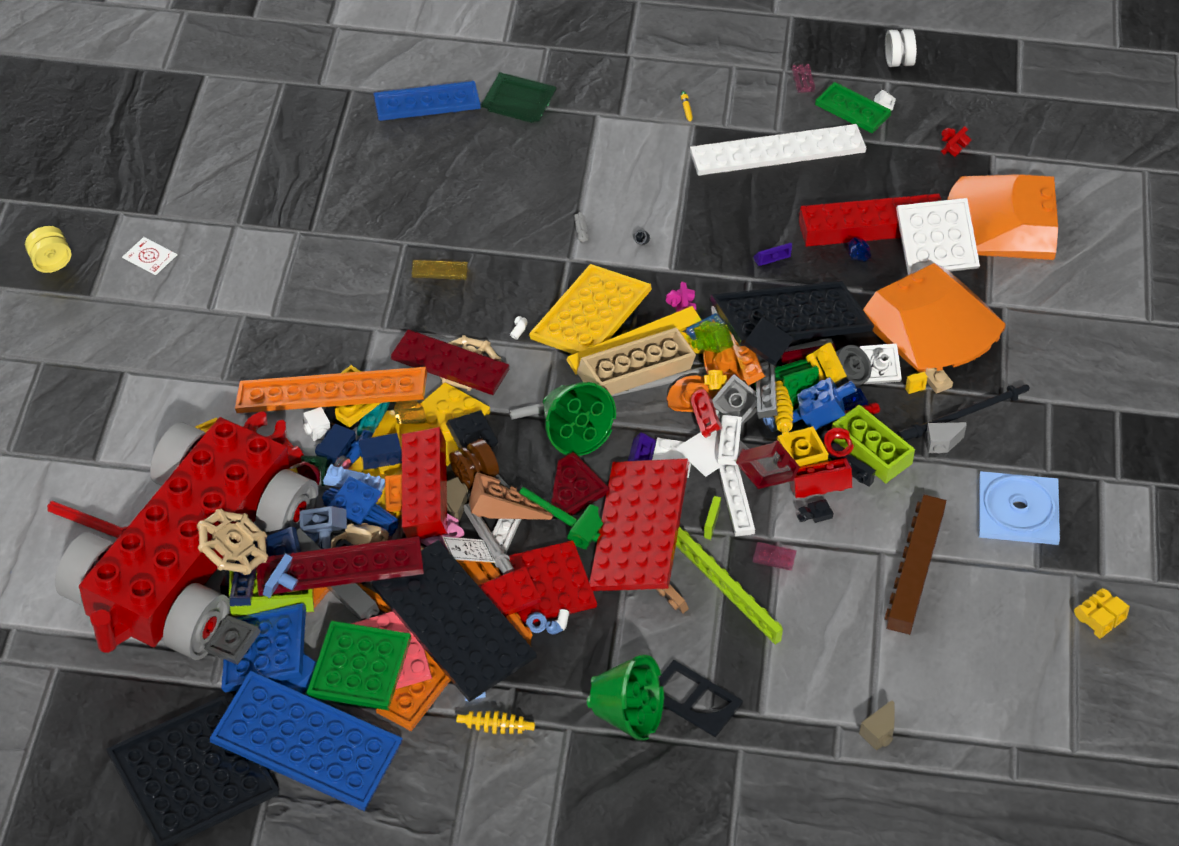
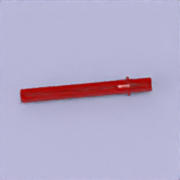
(85, 519)

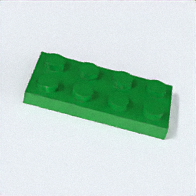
(853, 107)

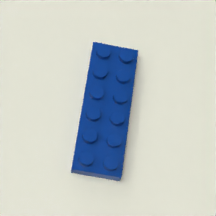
(426, 100)

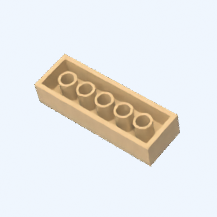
(638, 362)

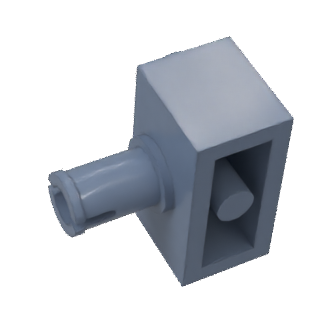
(323, 521)

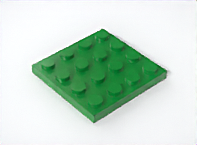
(359, 665)

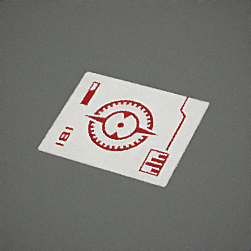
(149, 256)

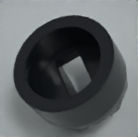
(640, 236)

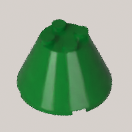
(579, 417)
(629, 696)

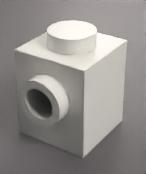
(316, 423)

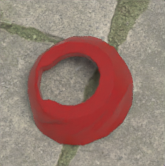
(838, 433)

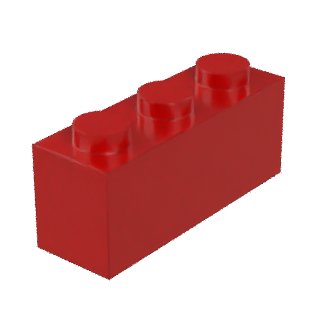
(822, 478)

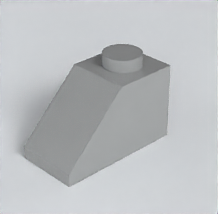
(944, 436)

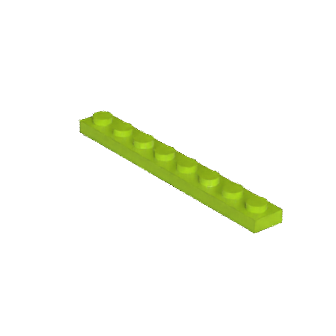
(728, 586)

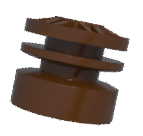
(474, 459)

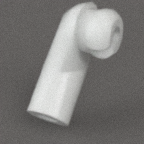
(521, 324)

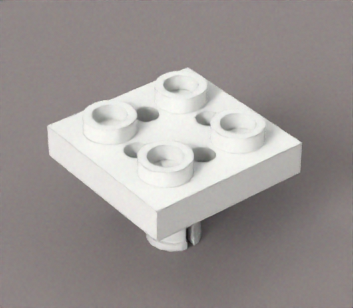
(885, 361)

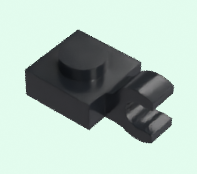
(817, 511)

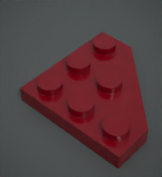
(576, 485)

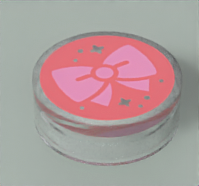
(343, 461)

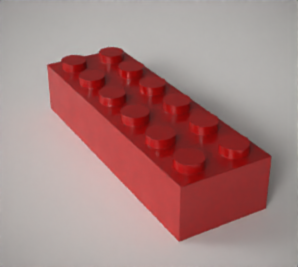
(424, 484)

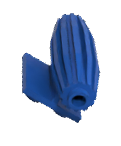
(361, 504)

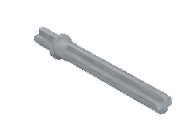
(501, 559)

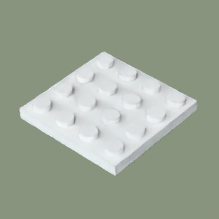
(938, 234)

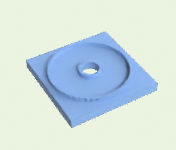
(1005, 522)

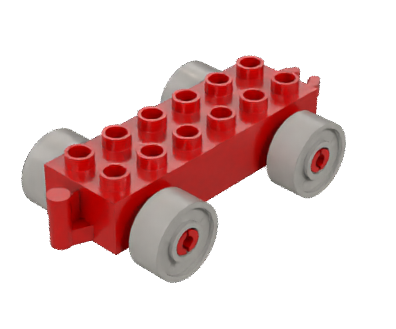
(154, 573)

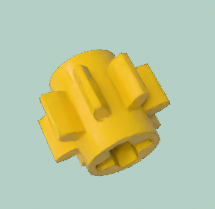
(715, 379)

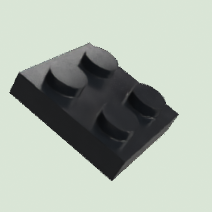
(471, 428)

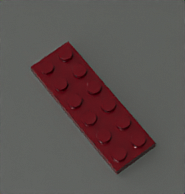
(450, 362)

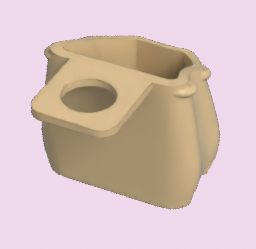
(362, 534)

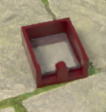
(768, 465)

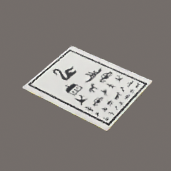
(468, 549)

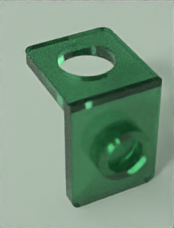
(319, 462)

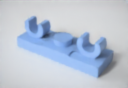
(337, 477)

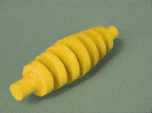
(784, 419)
(495, 722)

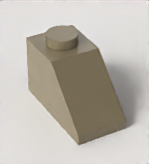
(456, 498)
(879, 726)

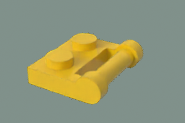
(829, 363)

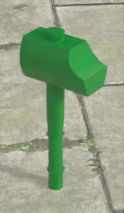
(583, 530)

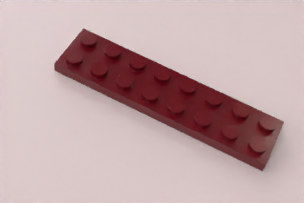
(347, 564)

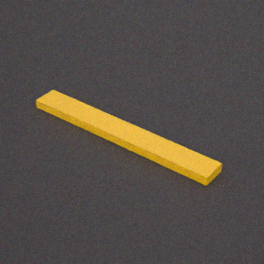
(679, 320)

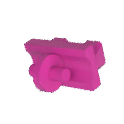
(681, 298)

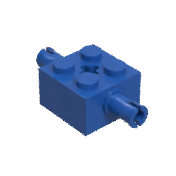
(822, 403)

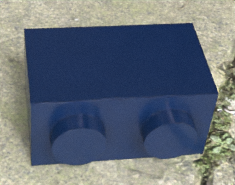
(336, 443)
(380, 451)

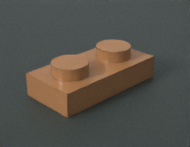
(675, 599)

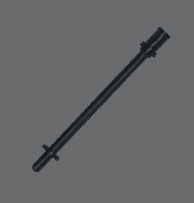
(917, 430)

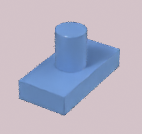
(281, 577)

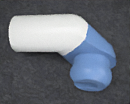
(559, 625)

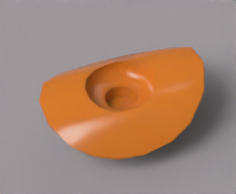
(725, 361)
(681, 392)

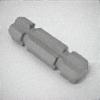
(581, 228)

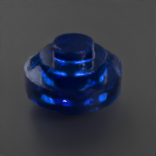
(859, 249)

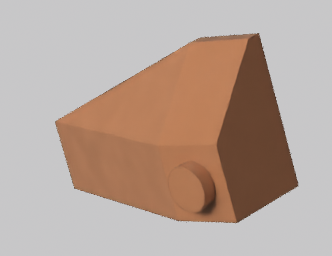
(498, 502)

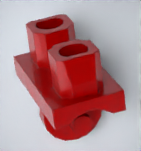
(952, 139)

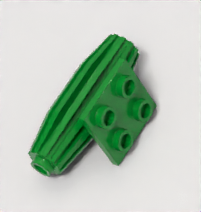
(797, 377)

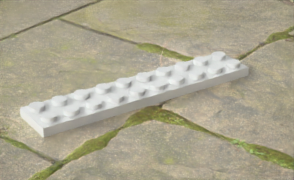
(777, 149)

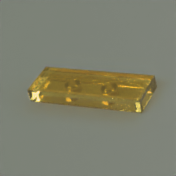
(439, 269)

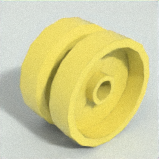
(48, 249)

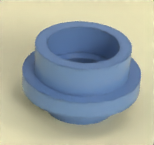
(531, 618)

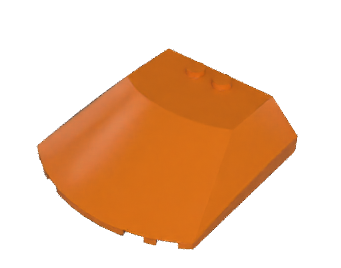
(1011, 214)
(933, 319)

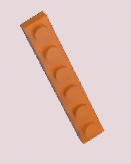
(748, 363)

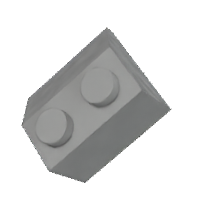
(736, 399)

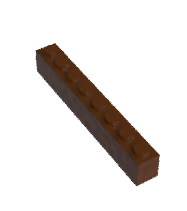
(916, 564)

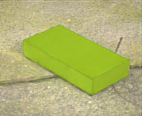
(712, 517)

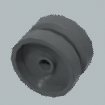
(855, 364)

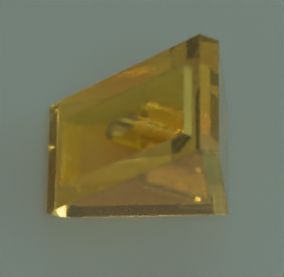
(409, 412)

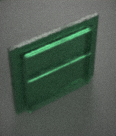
(518, 98)

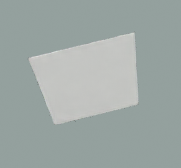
(704, 451)

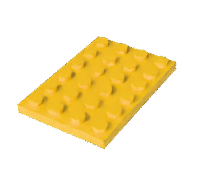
(590, 310)

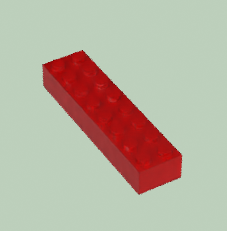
(860, 219)

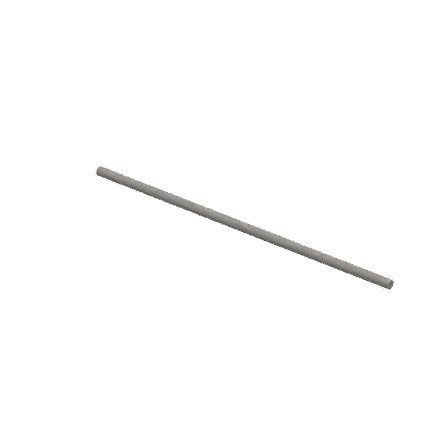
(701, 371)

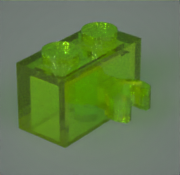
(712, 337)

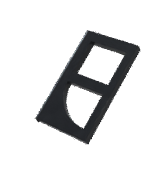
(708, 722)

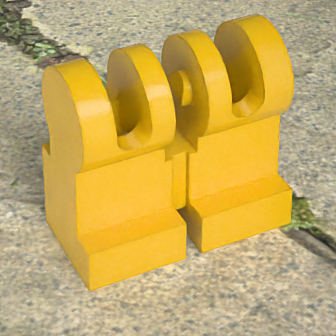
(1102, 612)

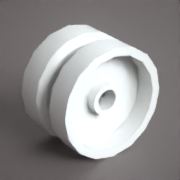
(900, 47)

